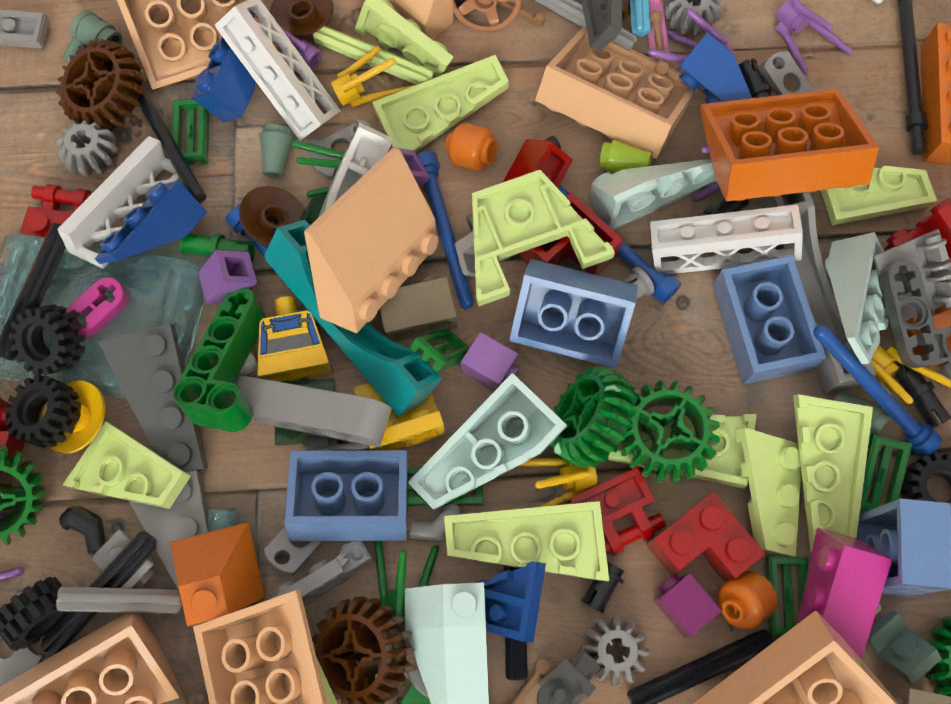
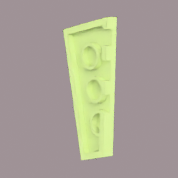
(560, 535)

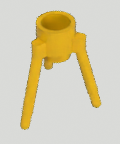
(349, 85)
(885, 368)
(571, 477)

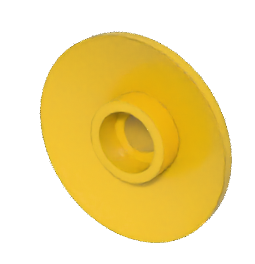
(90, 421)

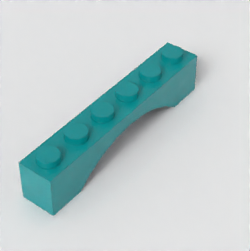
(390, 368)

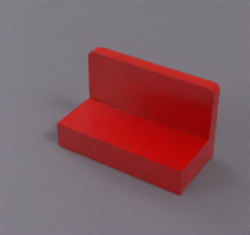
(540, 156)

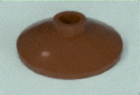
(302, 16)
(267, 205)

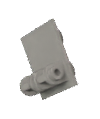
(933, 262)

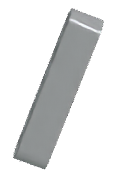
(316, 410)

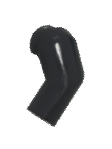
(84, 522)

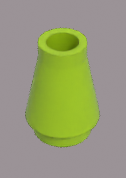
(621, 156)

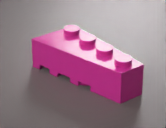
(845, 585)

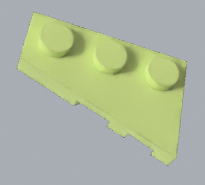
(405, 35)
(126, 470)

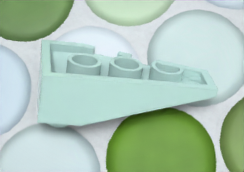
(642, 190)
(858, 292)
(495, 439)
(449, 641)

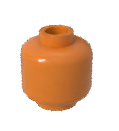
(471, 147)
(747, 600)

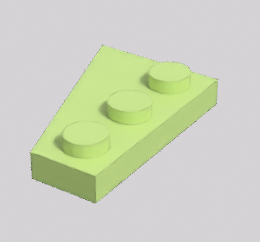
(889, 192)
(774, 486)

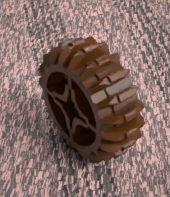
(92, 79)
(367, 628)

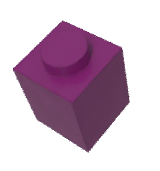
(686, 604)

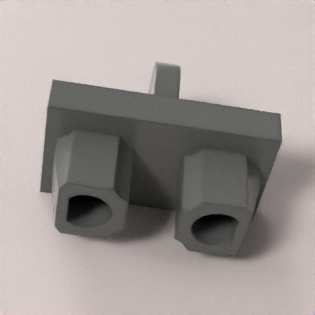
(568, 681)

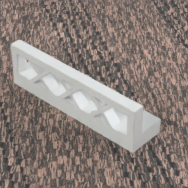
(276, 70)
(115, 199)
(725, 236)

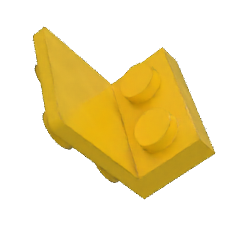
(409, 429)

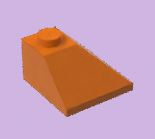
(217, 573)

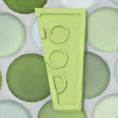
(433, 107)
(833, 462)
(724, 467)

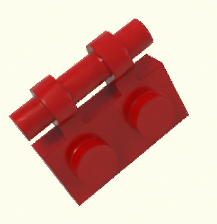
(38, 220)
(618, 498)

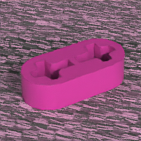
(97, 308)

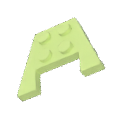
(522, 217)

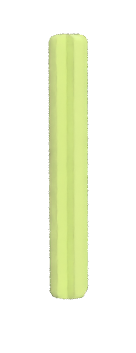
(356, 49)

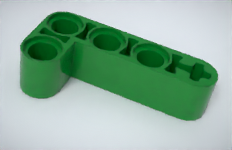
(207, 383)

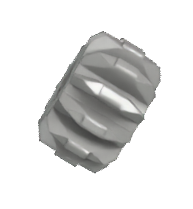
(677, 13)
(86, 148)
(625, 641)

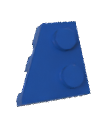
(514, 601)

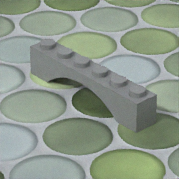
(817, 290)

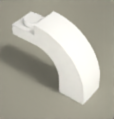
(362, 154)

